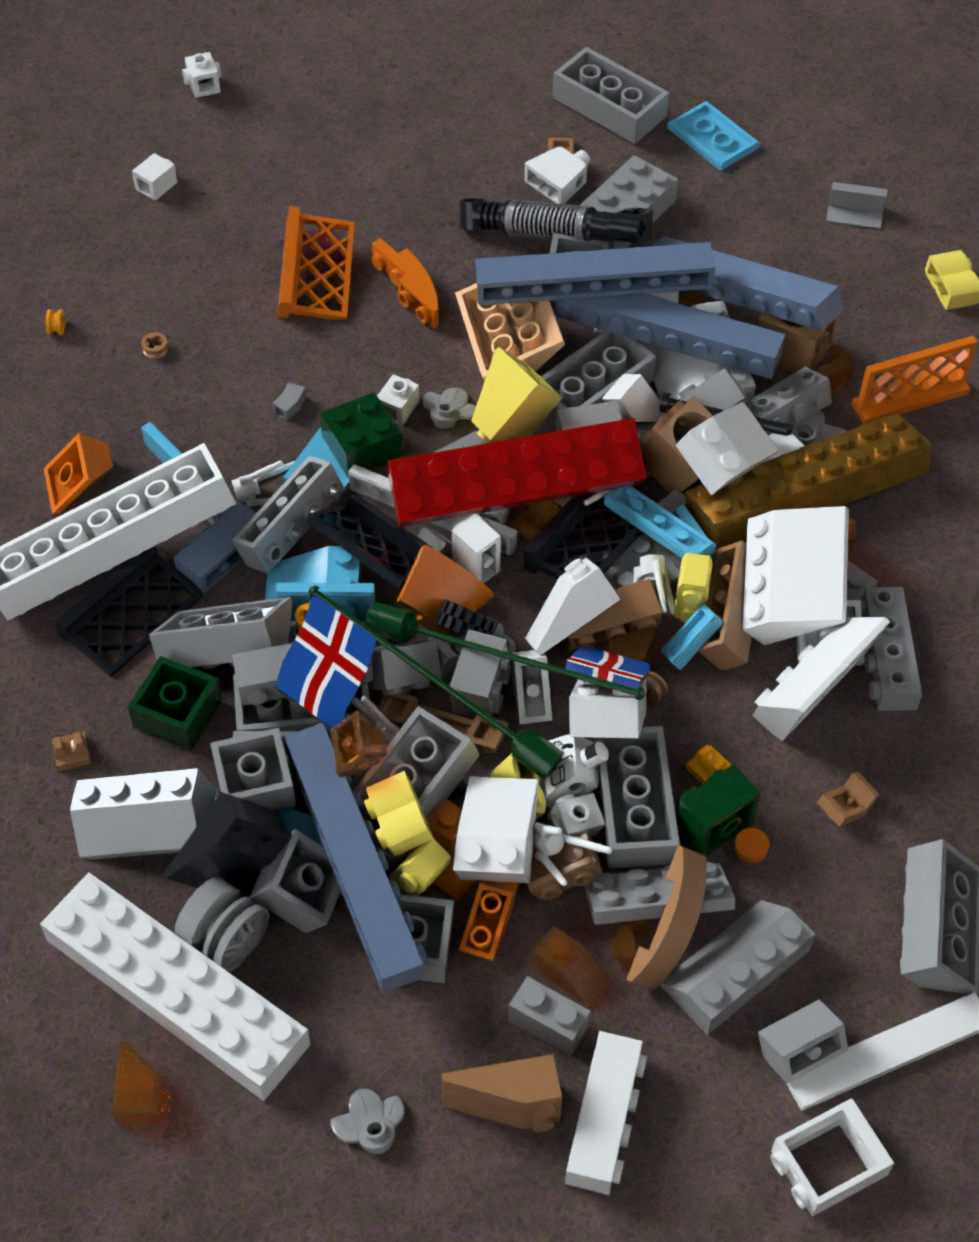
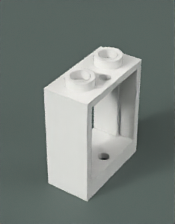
(860, 1136)

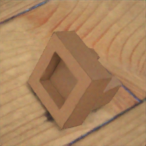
(71, 751)

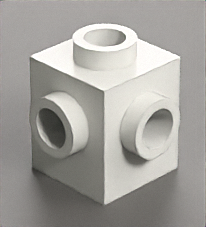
(202, 69)
(576, 815)

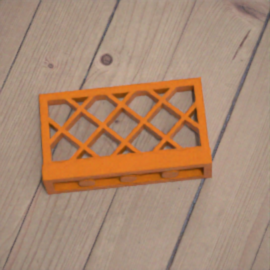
(293, 257)
(923, 390)

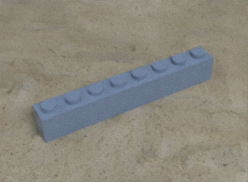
(595, 273)
(771, 290)
(679, 329)
(355, 861)

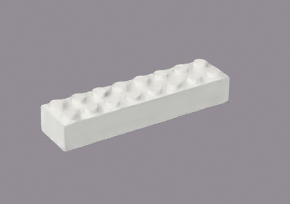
(110, 530)
(176, 985)

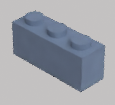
(213, 552)

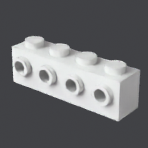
(604, 1112)

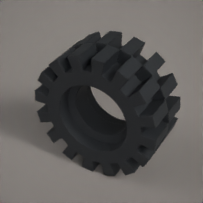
(461, 619)

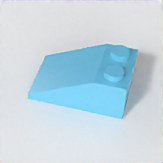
(322, 565)

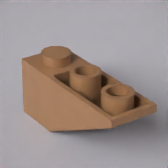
(634, 611)

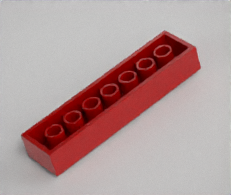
(516, 472)

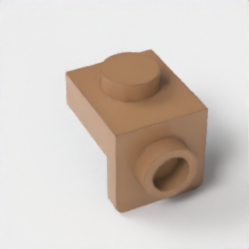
(849, 801)

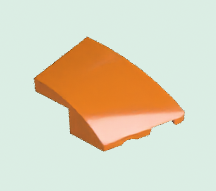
(436, 579)

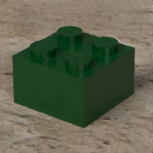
(361, 433)
(175, 703)
(717, 810)

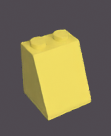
(512, 399)

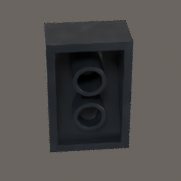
(229, 843)

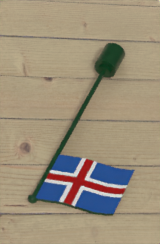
(333, 659)
(585, 664)

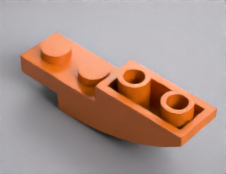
(411, 279)
(489, 918)

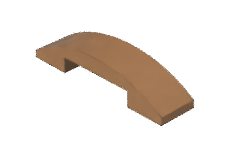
(484, 735)
(677, 922)

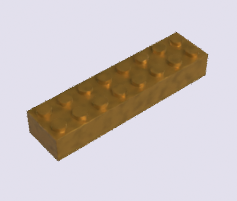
(814, 477)

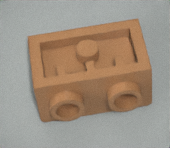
(575, 864)

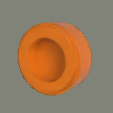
(751, 845)

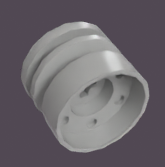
(222, 923)

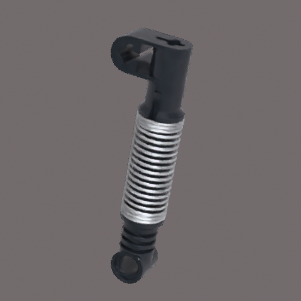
(537, 218)

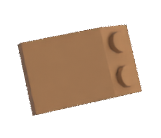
(511, 1093)

